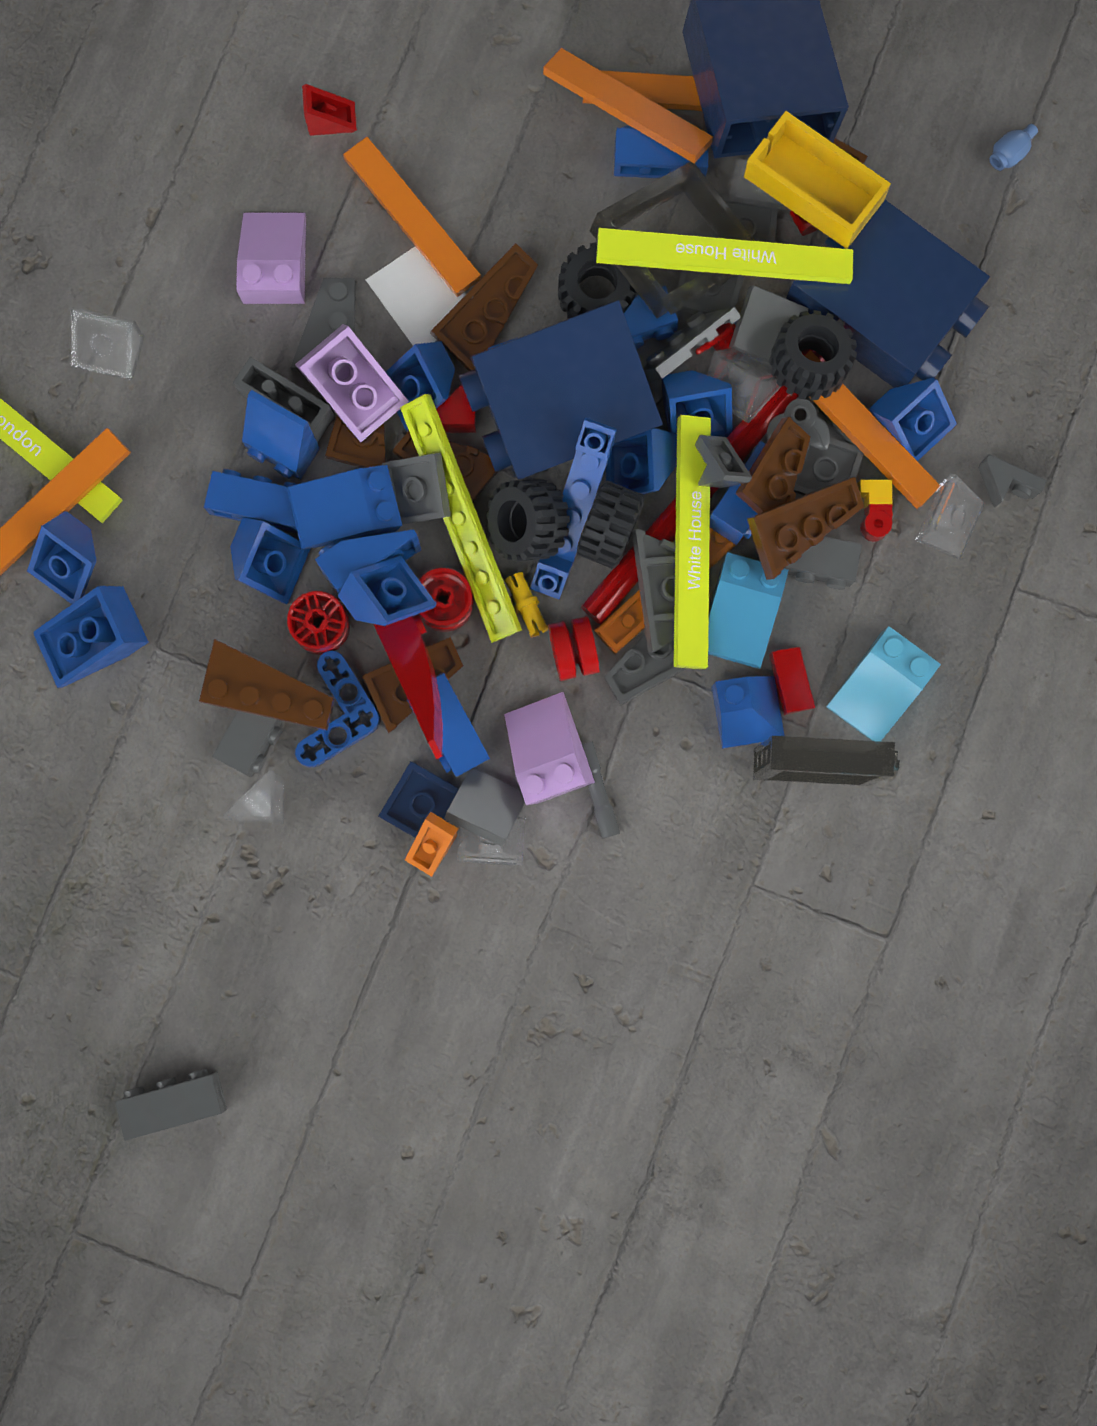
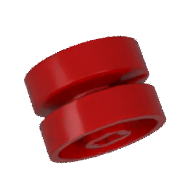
(456, 588)
(303, 618)
(574, 648)

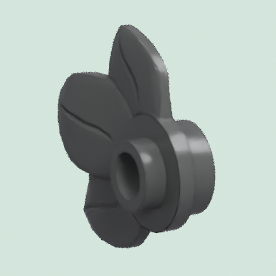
(811, 424)

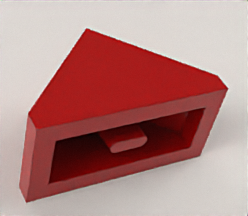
(327, 112)
(457, 414)

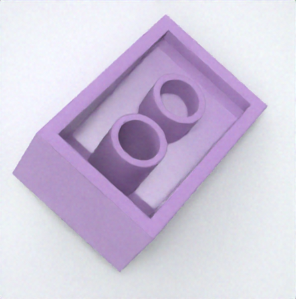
(272, 258)
(352, 382)
(547, 750)

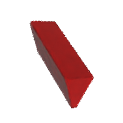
(791, 680)

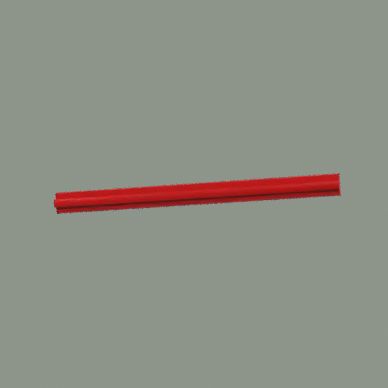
(625, 576)

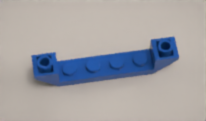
(579, 492)

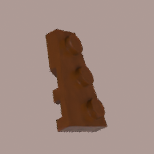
(347, 449)
(473, 464)
(776, 468)
(387, 689)

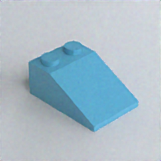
(883, 684)

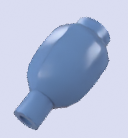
(1012, 147)

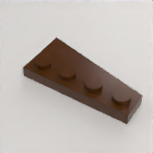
(484, 310)
(795, 526)
(257, 689)

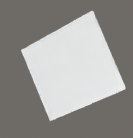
(413, 295)

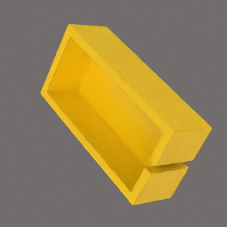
(816, 179)

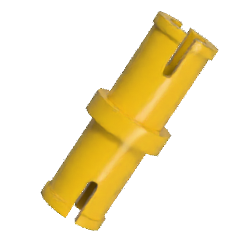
(526, 604)

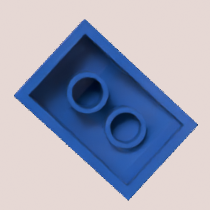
(278, 437)
(344, 507)
(353, 554)
(90, 635)

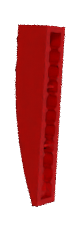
(416, 674)

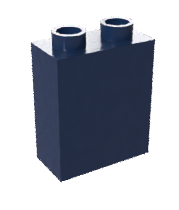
(759, 62)
(901, 297)
(552, 382)

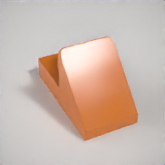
(431, 844)

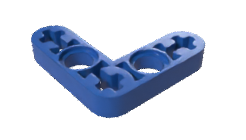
(350, 708)

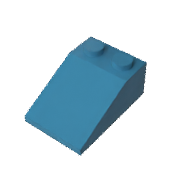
(743, 610)

